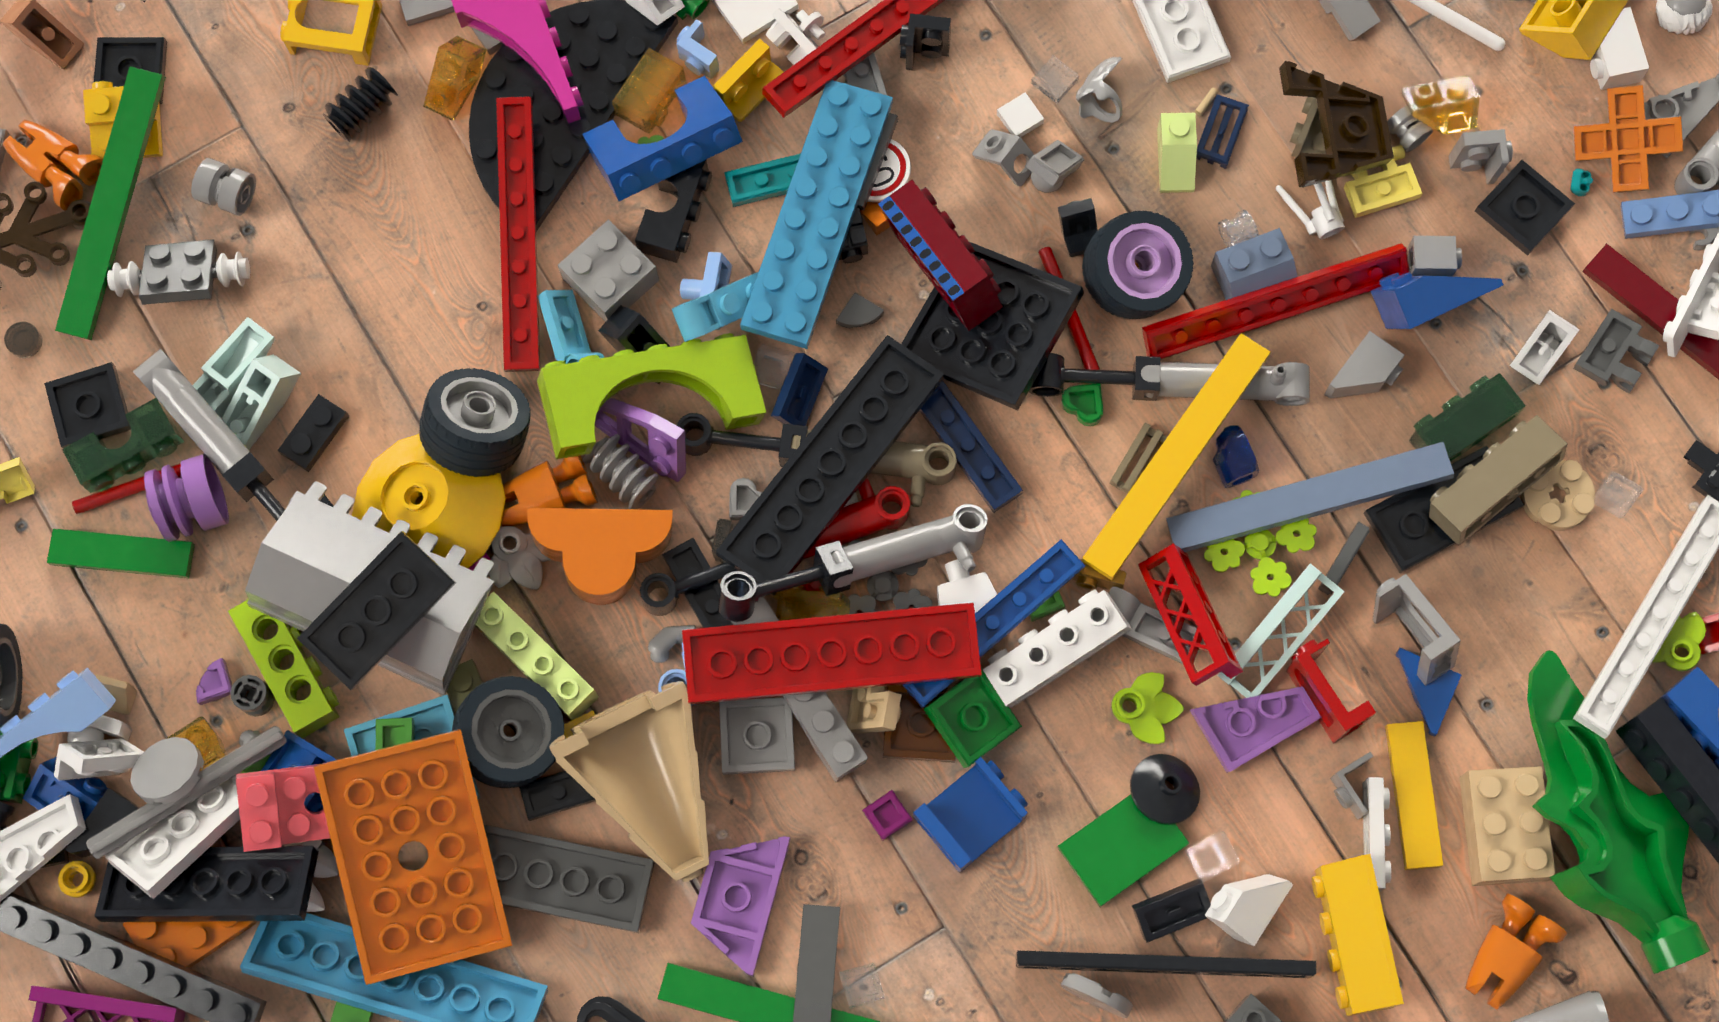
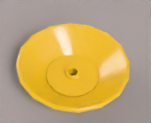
(453, 507)

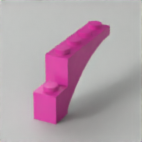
(524, 30)

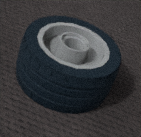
(474, 422)

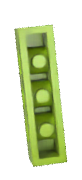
(303, 715)

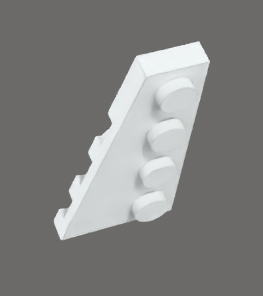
(37, 840)

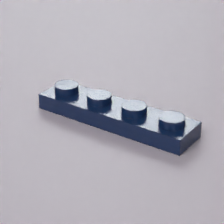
(971, 449)

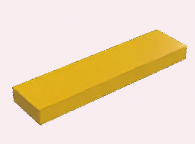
(1414, 795)

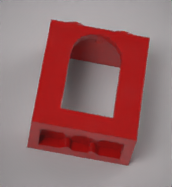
(1334, 716)

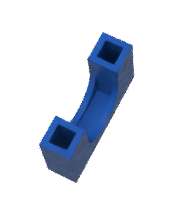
(636, 166)

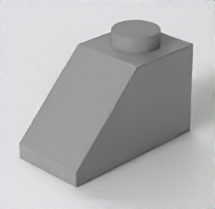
(1367, 369)

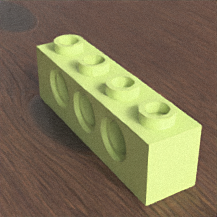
(534, 657)

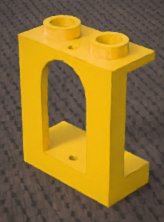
(356, 44)

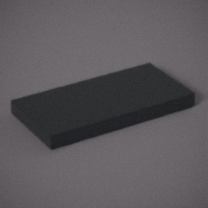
(1405, 523)
(376, 610)

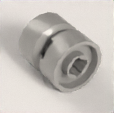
(218, 184)

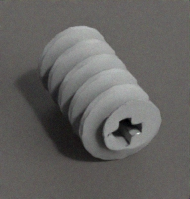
(621, 471)

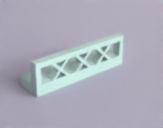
(1273, 620)

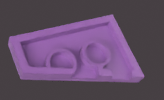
(1254, 724)

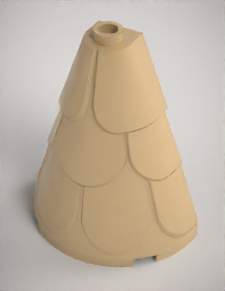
(645, 775)

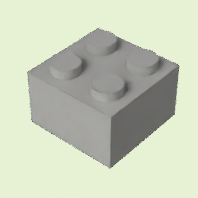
(608, 271)

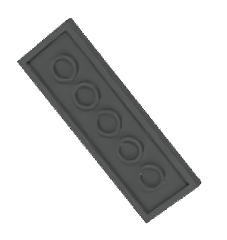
(570, 879)

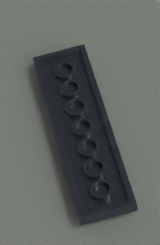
(831, 463)

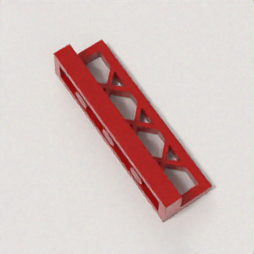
(1202, 614)

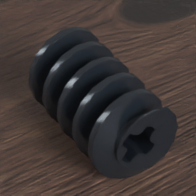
(359, 103)

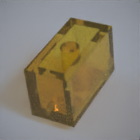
(649, 91)

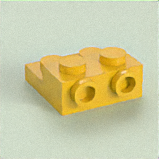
(100, 112)

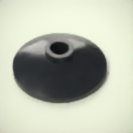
(1154, 797)

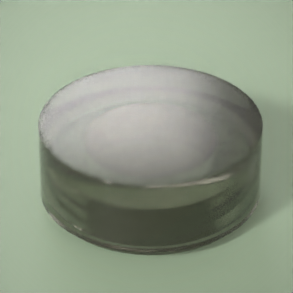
(23, 339)

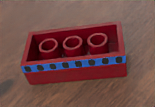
(942, 254)

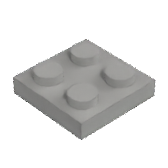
(756, 736)

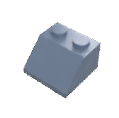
(1254, 264)

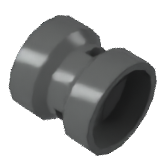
(257, 701)

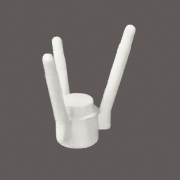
(1326, 218)

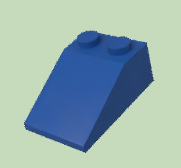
(1413, 300)

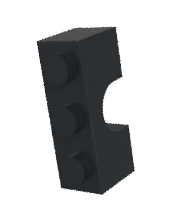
(666, 232)

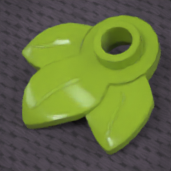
(1685, 633)
(1152, 708)

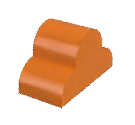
(600, 546)

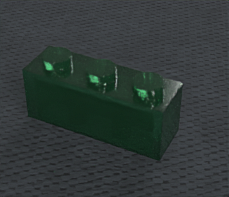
(1471, 418)

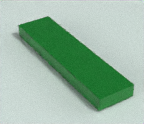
(120, 553)

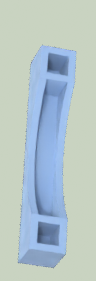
(69, 709)

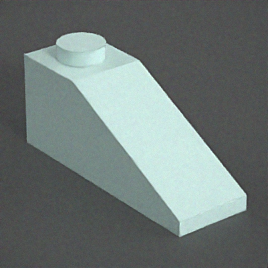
(259, 397)

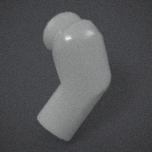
(664, 641)

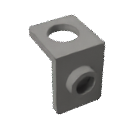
(1002, 150)
(1345, 792)

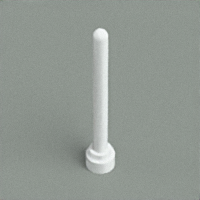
(1461, 23)

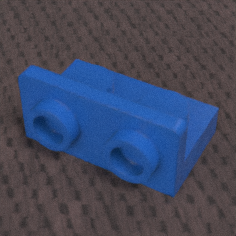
(47, 789)

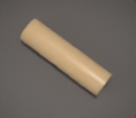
(1206, 101)

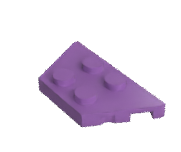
(739, 898)

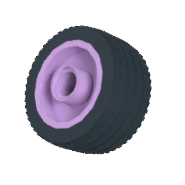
(1162, 259)

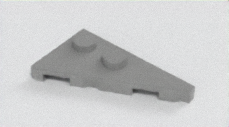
(1689, 102)

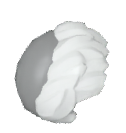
(1683, 15)

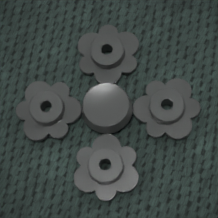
(885, 587)

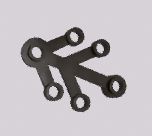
(25, 233)

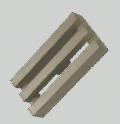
(1157, 436)

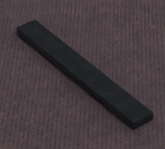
(1165, 964)

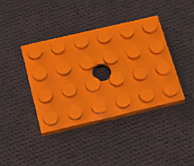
(426, 914)

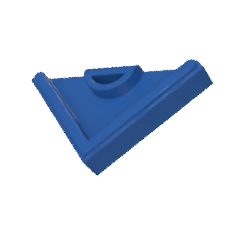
(1432, 698)

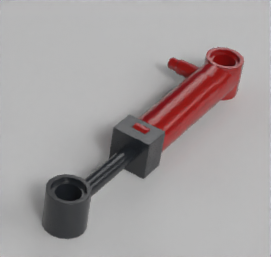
(850, 524)

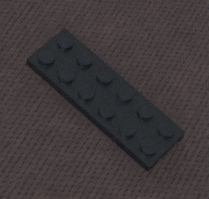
(219, 887)

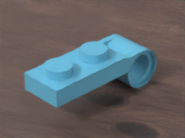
(714, 309)
(564, 325)

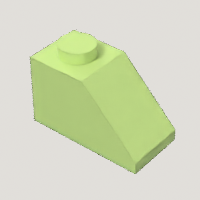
(1177, 152)

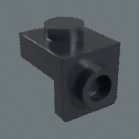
(1077, 225)

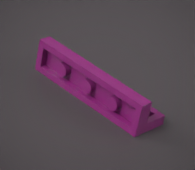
(100, 1005)

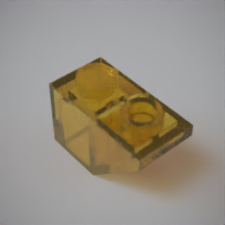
(453, 76)
(1444, 104)

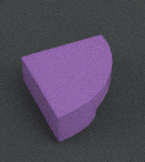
(214, 683)

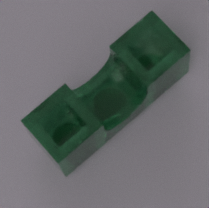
(151, 437)

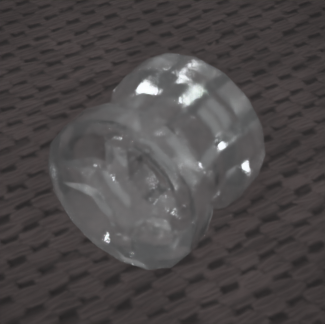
(1238, 229)

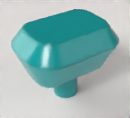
(1581, 182)

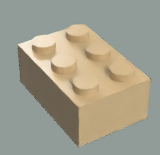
(1503, 831)

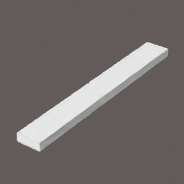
(1652, 621)

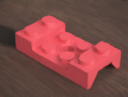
(275, 809)

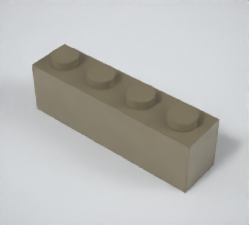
(1497, 479)

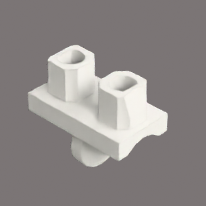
(785, 28)

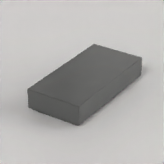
(1345, 556)

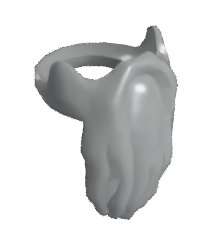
(1095, 84)

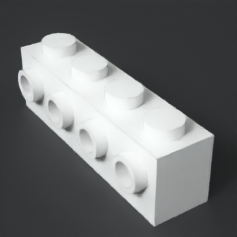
(1057, 648)

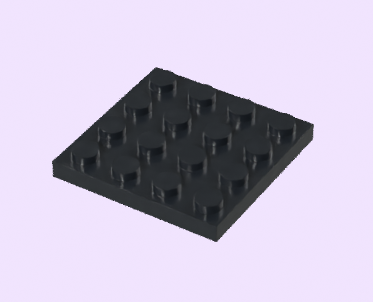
(1010, 346)

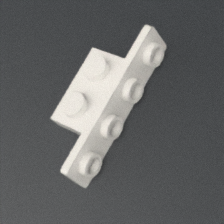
(1699, 309)

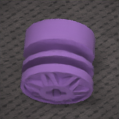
(178, 500)

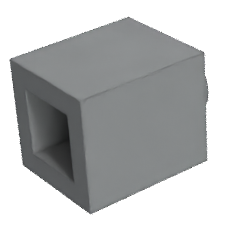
(1434, 256)

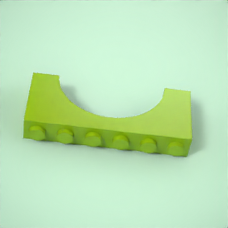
(714, 369)

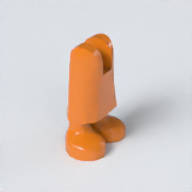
(50, 158)
(540, 489)
(1508, 956)

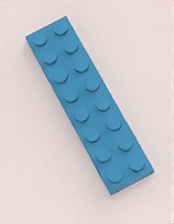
(816, 214)
(325, 961)

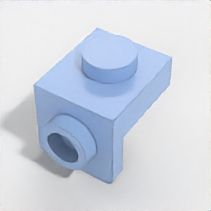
(696, 57)

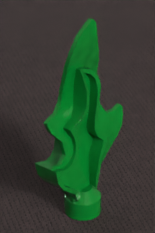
(1625, 839)

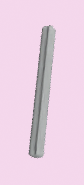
(209, 779)

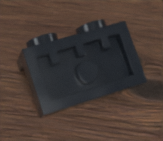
(926, 36)

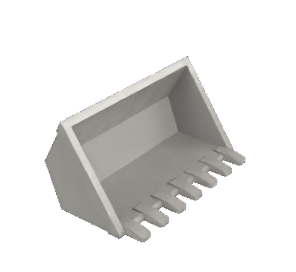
(322, 549)

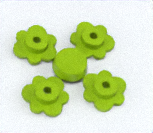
(1261, 547)

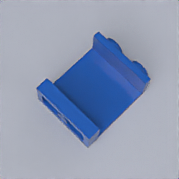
(972, 814)

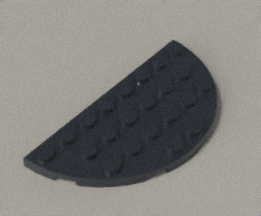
(602, 49)

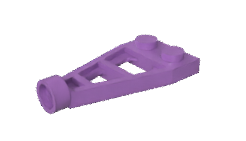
(665, 440)

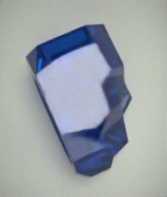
(1234, 457)

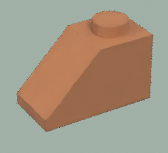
(42, 32)

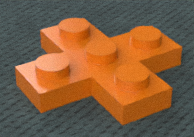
(1628, 139)

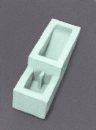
(230, 362)

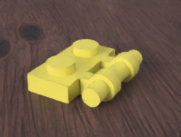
(1383, 189)

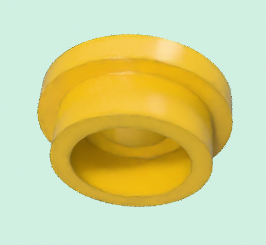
(67, 874)

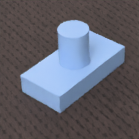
(715, 276)

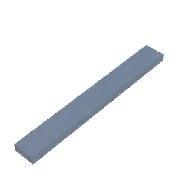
(1311, 497)

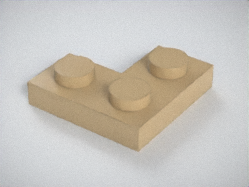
(873, 710)

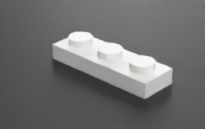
(1376, 833)

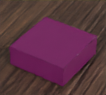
(887, 815)

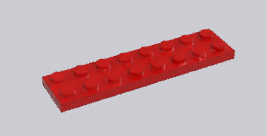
(831, 653)

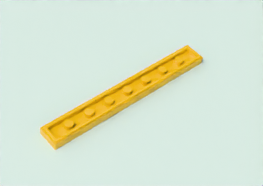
(1176, 457)

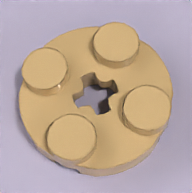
(1577, 502)

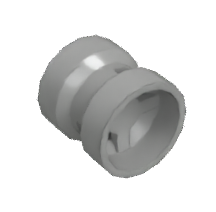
(1409, 129)

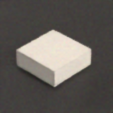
(1020, 115)

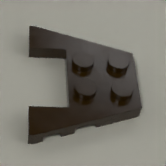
(1351, 125)

